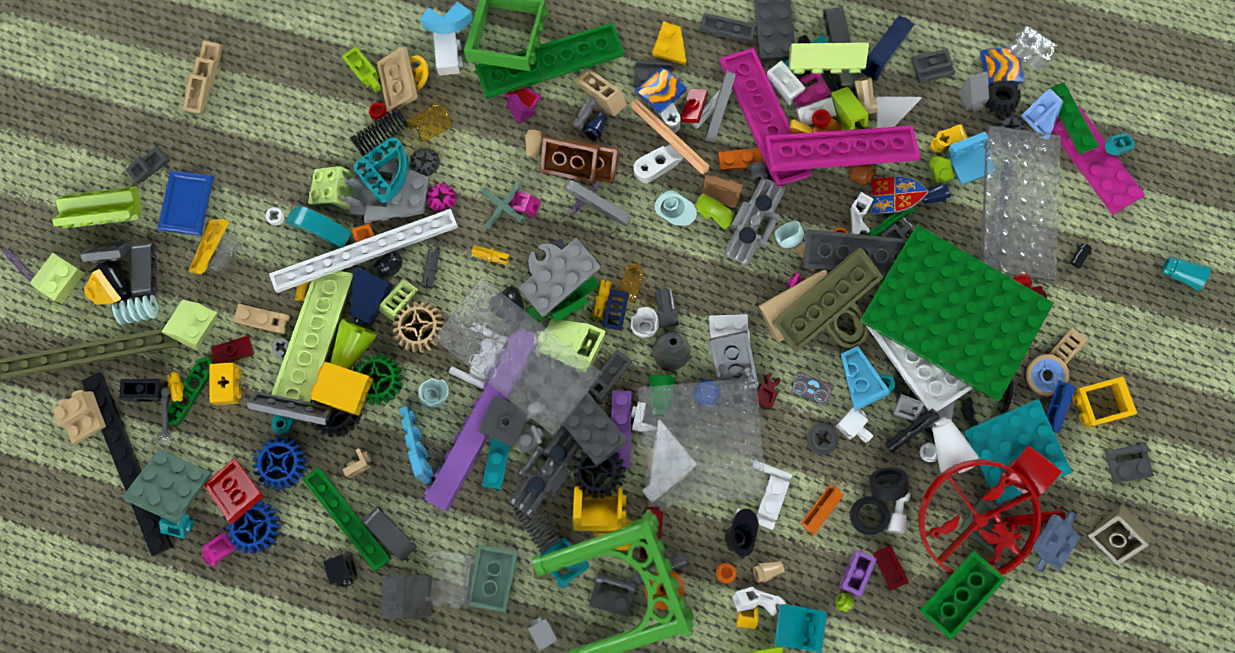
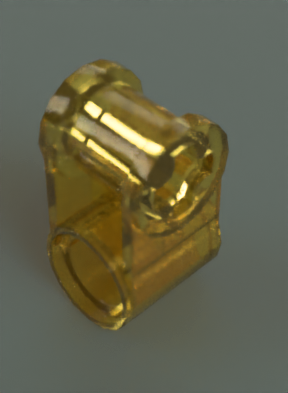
(631, 284)

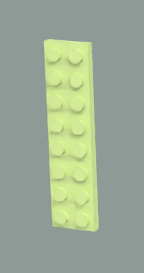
(313, 335)

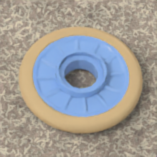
(1038, 366)

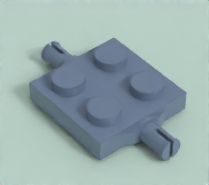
(1056, 542)

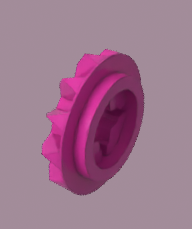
(448, 201)

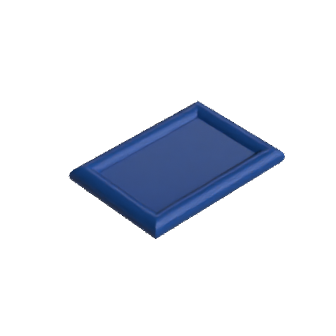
(185, 203)

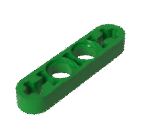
(191, 393)

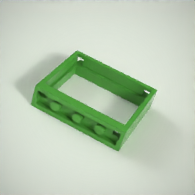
(499, 59)

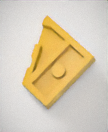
(100, 290)

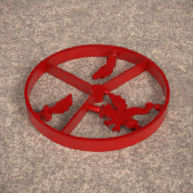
(1005, 537)

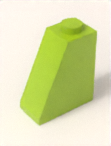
(849, 110)

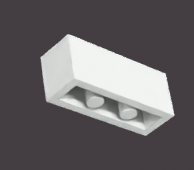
(447, 53)

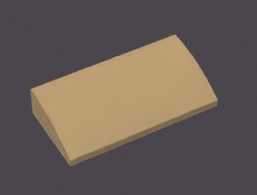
(774, 307)

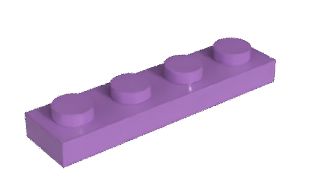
(622, 419)

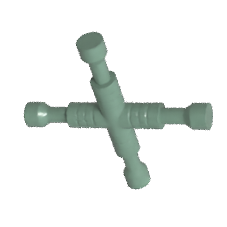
(503, 205)

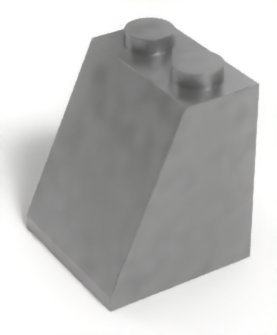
(405, 596)

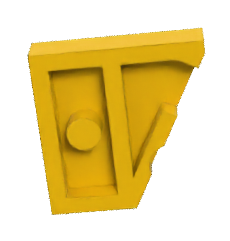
(670, 44)

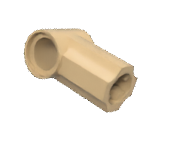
(865, 94)

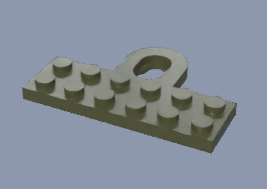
(827, 301)

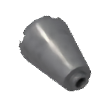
(671, 351)

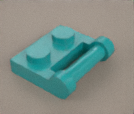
(572, 571)

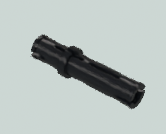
(893, 444)

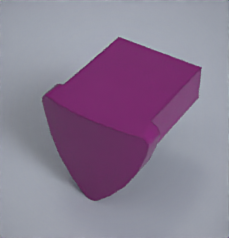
(518, 110)

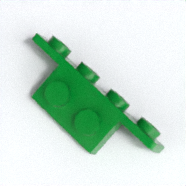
(572, 303)

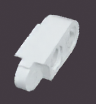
(655, 170)

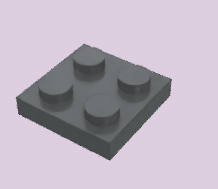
(111, 251)

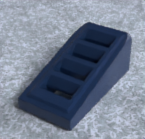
(606, 324)

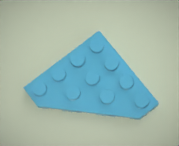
(418, 453)

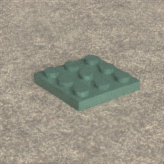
(167, 486)

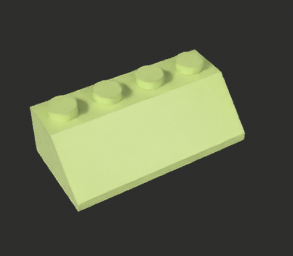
(828, 57)

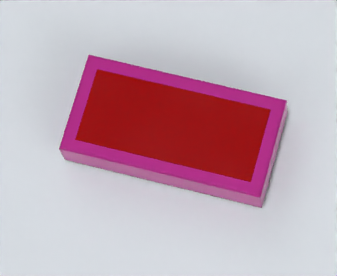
(527, 97)

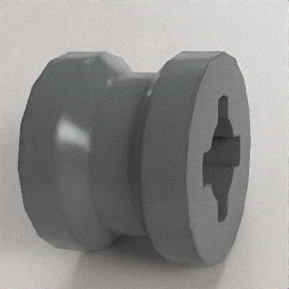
(757, 171)

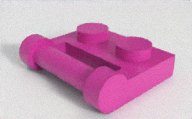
(814, 92)

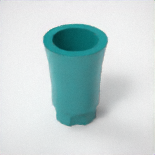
(1187, 272)

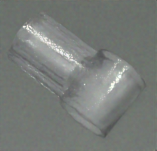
(226, 251)

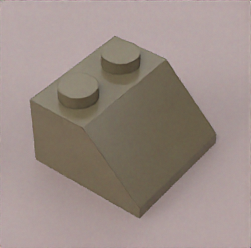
(1120, 535)

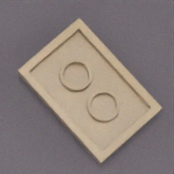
(397, 79)

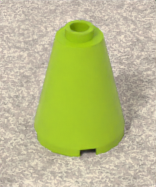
(351, 343)

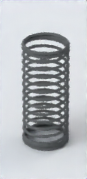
(545, 546)

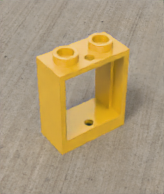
(1121, 396)

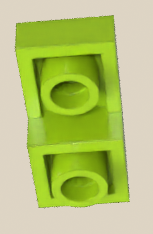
(710, 207)

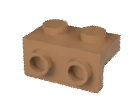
(722, 190)

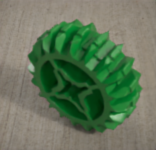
(375, 371)

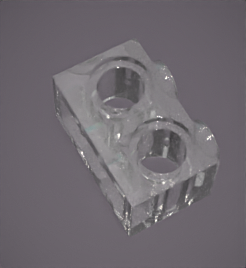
(1032, 47)

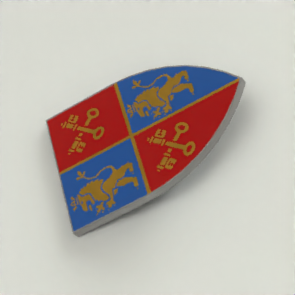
(896, 194)

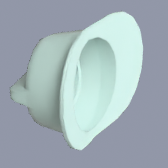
(675, 208)

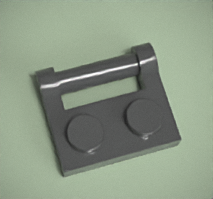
(1130, 469)
(611, 600)

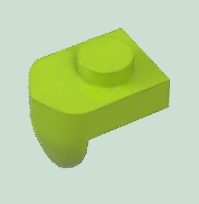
(941, 169)

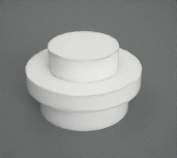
(928, 452)

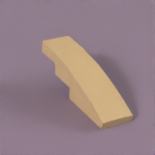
(202, 78)

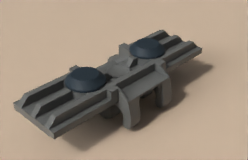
(551, 475)

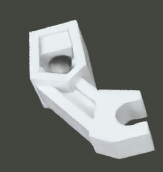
(857, 223)
(758, 598)

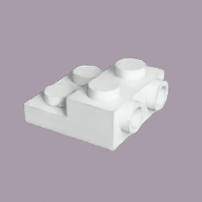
(727, 324)

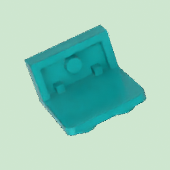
(800, 628)

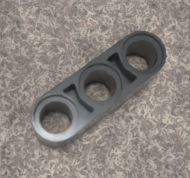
(143, 269)
(389, 534)

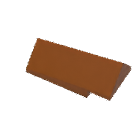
(579, 160)

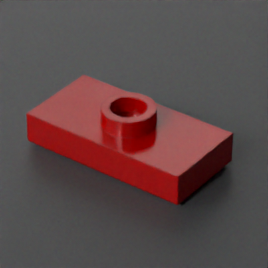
(694, 106)

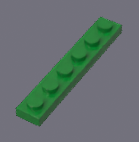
(347, 519)

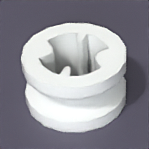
(269, 216)

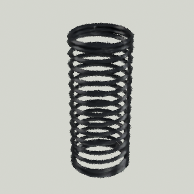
(354, 138)

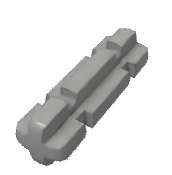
(584, 113)

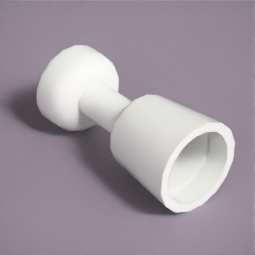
(897, 520)

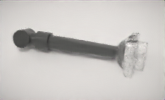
(165, 437)

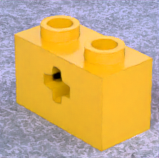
(219, 376)

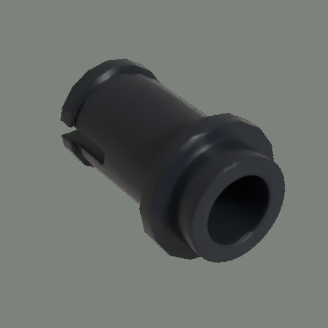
(1081, 254)

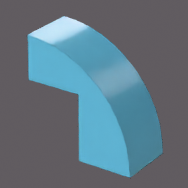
(455, 20)

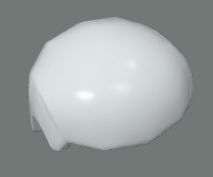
(647, 316)

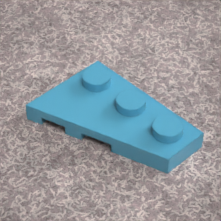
(862, 379)

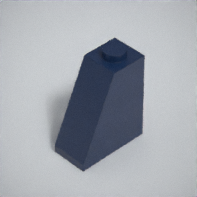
(367, 296)

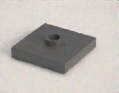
(503, 421)

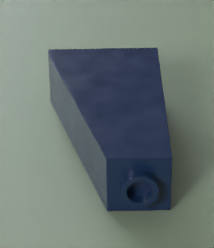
(887, 47)

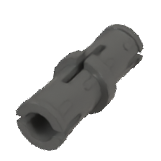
(430, 268)

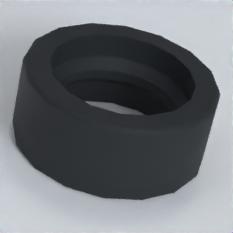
(890, 492)
(885, 515)

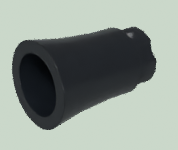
(115, 278)

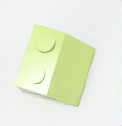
(57, 278)
(190, 323)

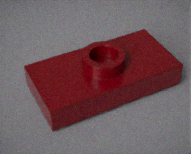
(232, 350)
(890, 567)

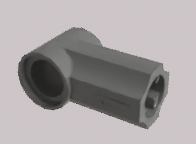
(666, 311)

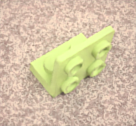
(329, 186)

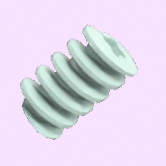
(135, 311)

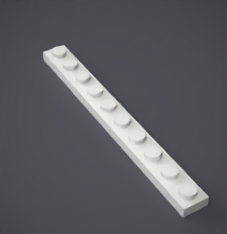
(363, 251)

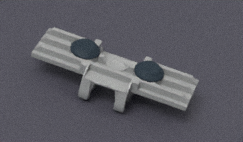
(749, 218)

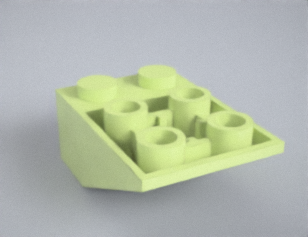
(579, 336)

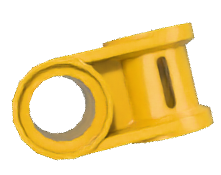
(947, 137)

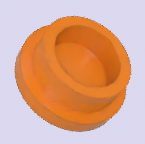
(726, 573)

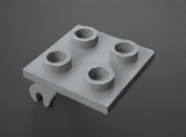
(362, 196)

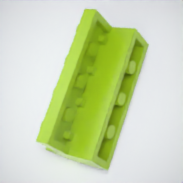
(98, 207)

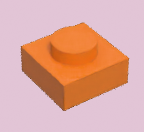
(362, 232)

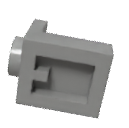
(909, 408)
(530, 439)

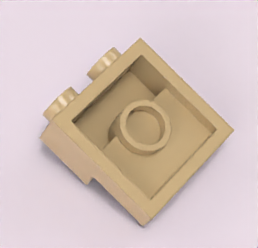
(79, 416)

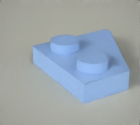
(1043, 112)

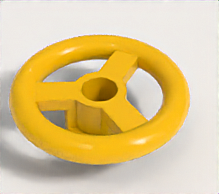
(420, 73)

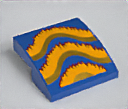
(1002, 66)
(661, 90)

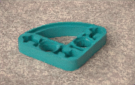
(372, 166)

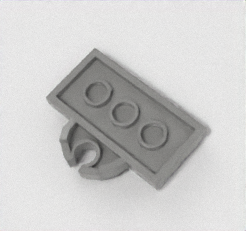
(557, 274)

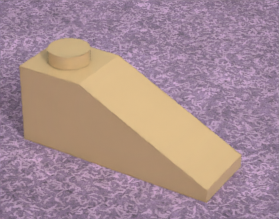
(604, 92)

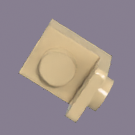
(356, 467)

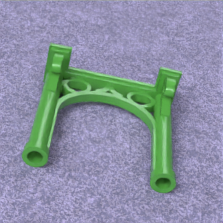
(679, 616)

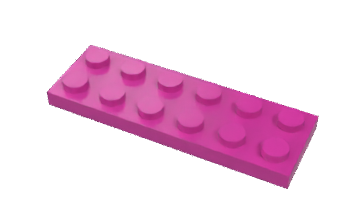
(1101, 170)

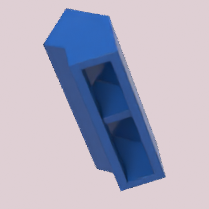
(1063, 406)

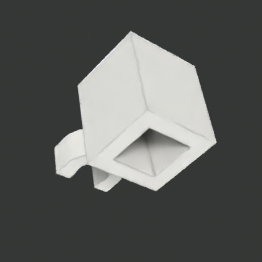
(853, 424)

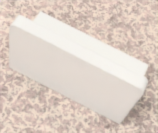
(785, 82)

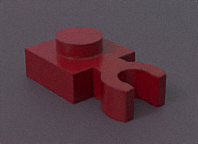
(767, 393)

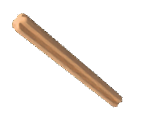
(670, 136)

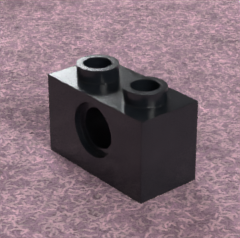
(141, 390)

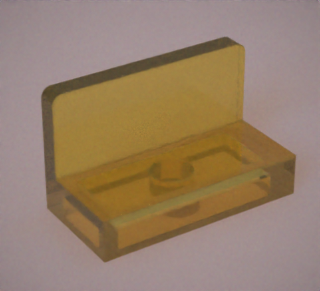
(430, 122)

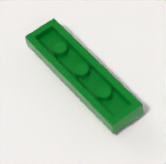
(1074, 121)

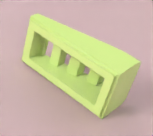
(383, 307)

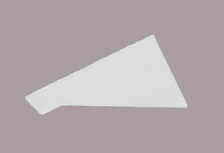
(893, 109)

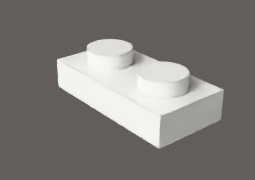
(805, 112)

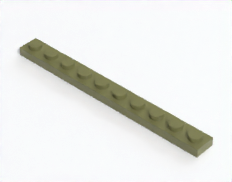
(85, 353)

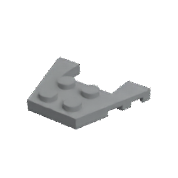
(407, 202)

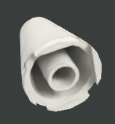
(951, 445)

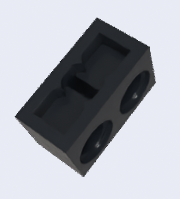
(340, 570)

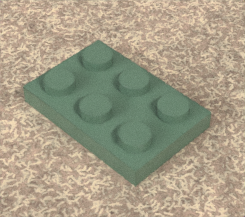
(492, 578)

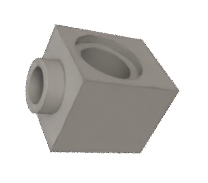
(542, 633)

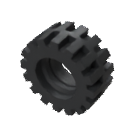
(1005, 89)

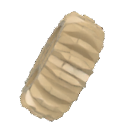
(410, 327)

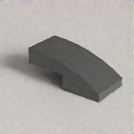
(151, 163)

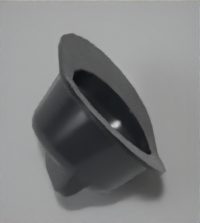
(742, 533)

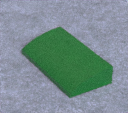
(962, 595)

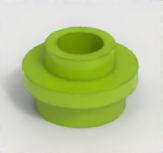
(844, 602)

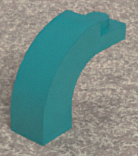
(318, 225)

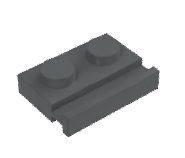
(933, 65)
(645, 69)

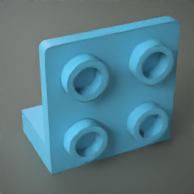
(968, 158)

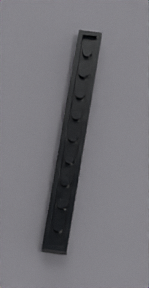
(125, 460)

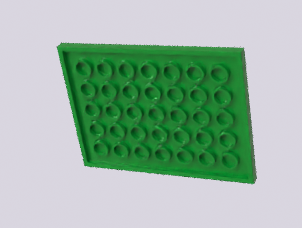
(957, 313)

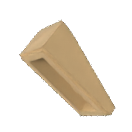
(1077, 337)

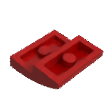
(1035, 470)

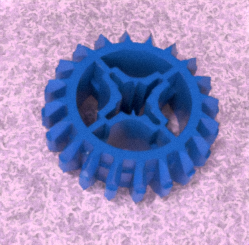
(268, 451)
(256, 533)

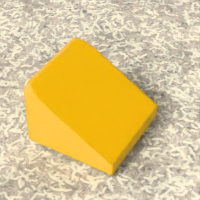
(797, 127)
(747, 618)

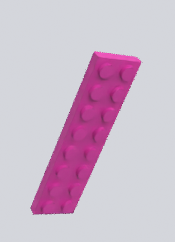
(760, 107)
(842, 148)

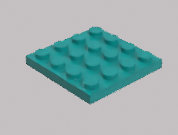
(1006, 438)

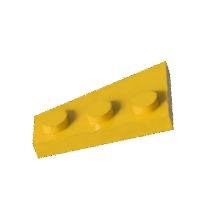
(208, 244)

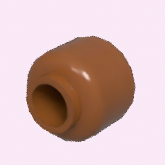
(861, 173)

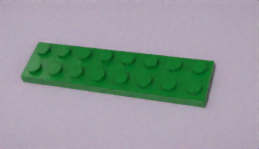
(554, 60)

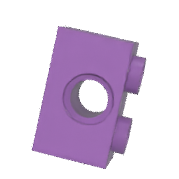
(857, 573)

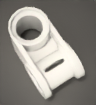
(670, 115)

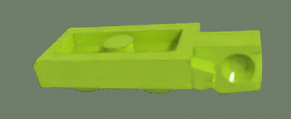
(362, 68)

